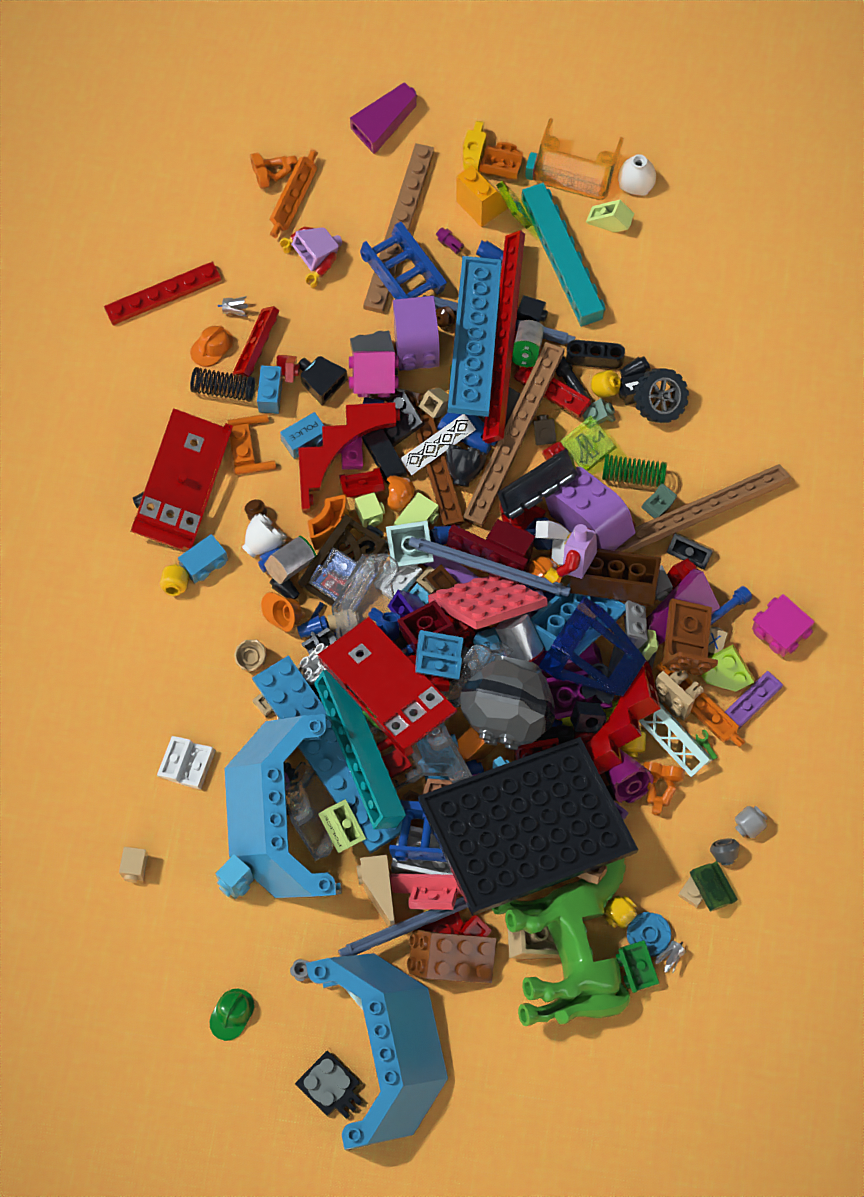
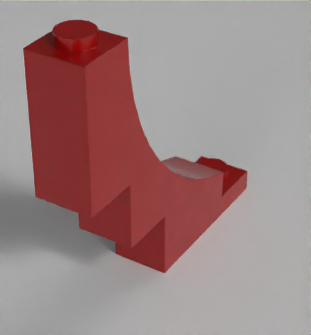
(317, 460)
(623, 724)

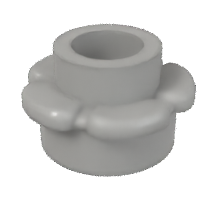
(294, 970)

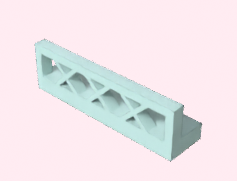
(687, 740)

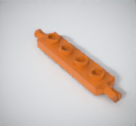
(293, 193)
(710, 714)

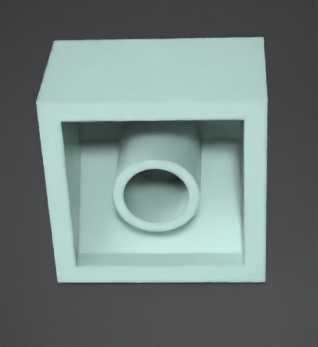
(398, 543)

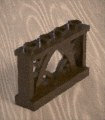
(341, 535)

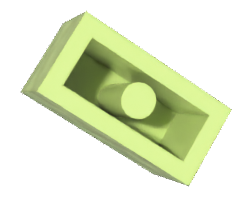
(341, 826)

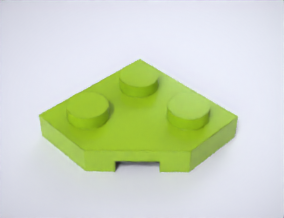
(730, 672)

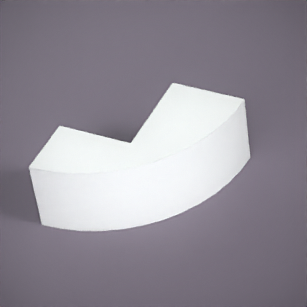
(557, 533)

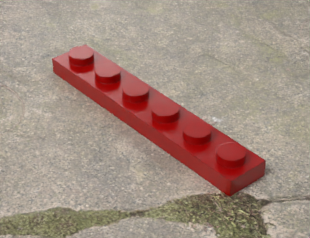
(162, 293)

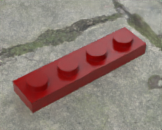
(256, 341)
(559, 394)

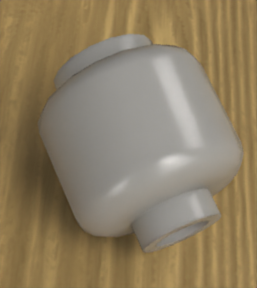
(750, 821)

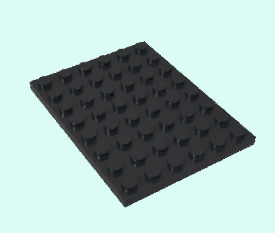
(527, 825)

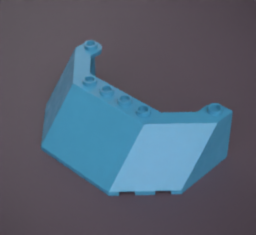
(259, 808)
(401, 1041)

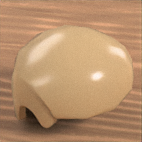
(250, 655)

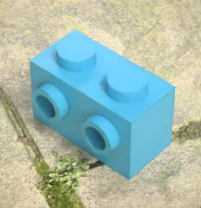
(234, 877)

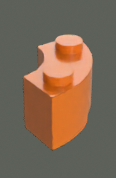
(325, 523)

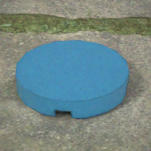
(651, 928)

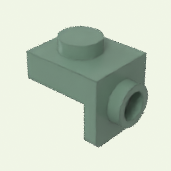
(600, 411)
(659, 501)

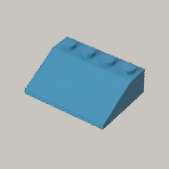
(552, 618)

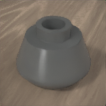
(725, 850)

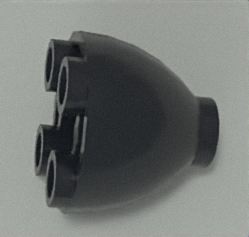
(464, 464)

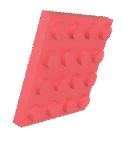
(487, 600)

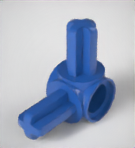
(386, 622)

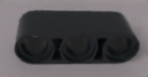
(603, 360)
(384, 454)

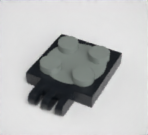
(329, 1086)

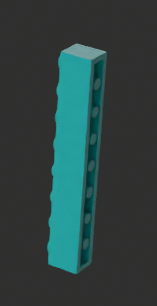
(562, 254)
(361, 754)

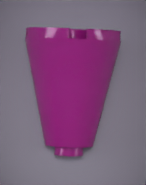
(628, 779)

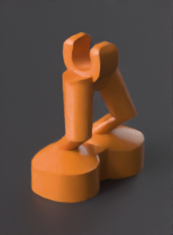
(262, 174)
(670, 775)

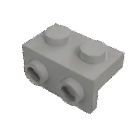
(635, 623)

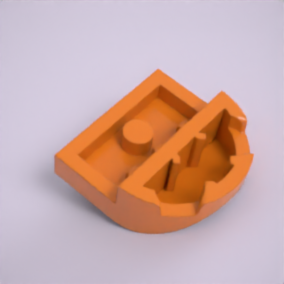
(502, 160)

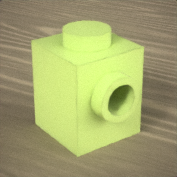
(369, 510)

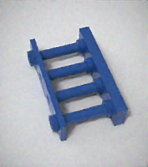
(412, 251)
(403, 852)

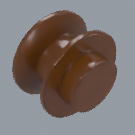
(445, 316)
(255, 507)

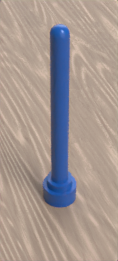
(741, 596)

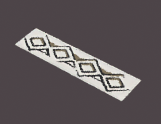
(437, 444)

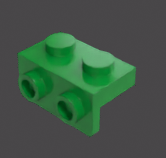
(637, 965)

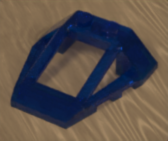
(570, 637)

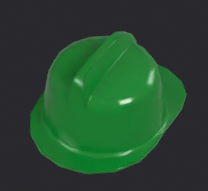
(231, 1014)

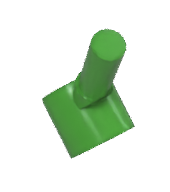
(704, 742)

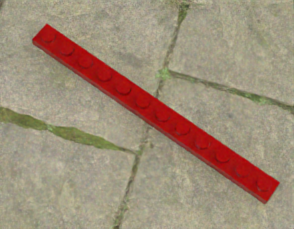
(504, 337)

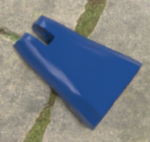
(474, 439)

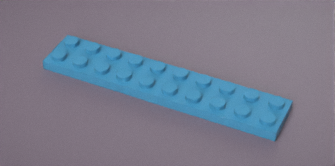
(474, 336)
(293, 697)

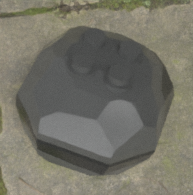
(508, 702)

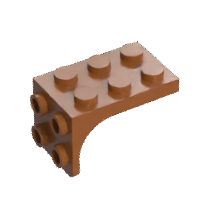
(688, 638)
(451, 956)

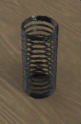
(199, 380)

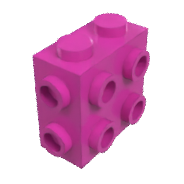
(373, 373)
(782, 625)

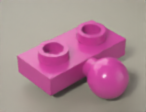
(352, 455)

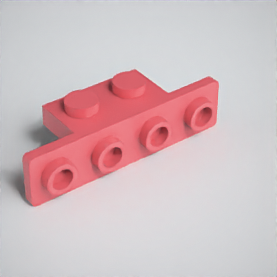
(427, 890)

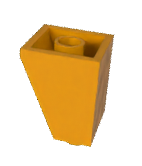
(478, 196)

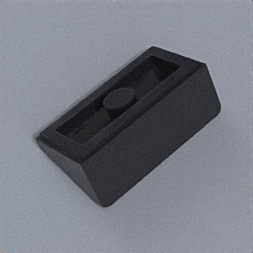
(688, 548)

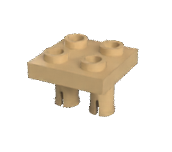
(671, 694)

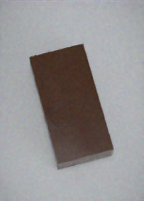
(620, 577)

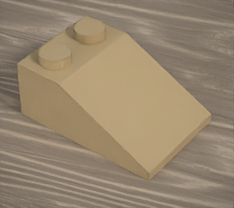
(375, 878)
(532, 946)

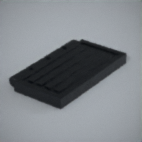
(538, 483)

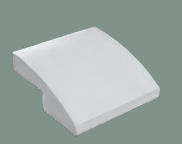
(186, 762)

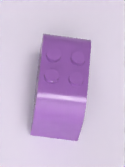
(416, 333)
(595, 506)

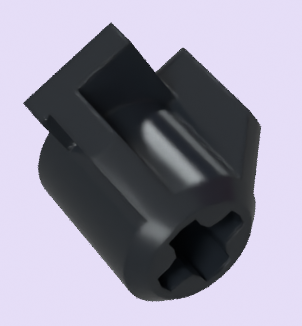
(326, 637)

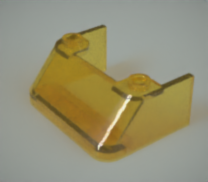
(573, 172)

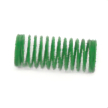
(662, 470)

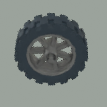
(643, 395)

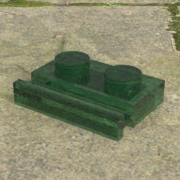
(713, 886)

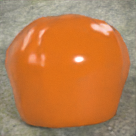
(400, 493)

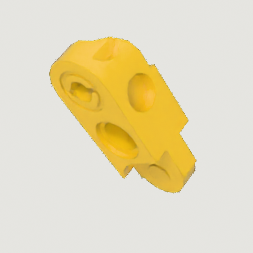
(474, 146)

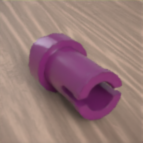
(445, 237)

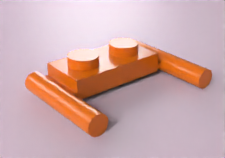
(242, 445)

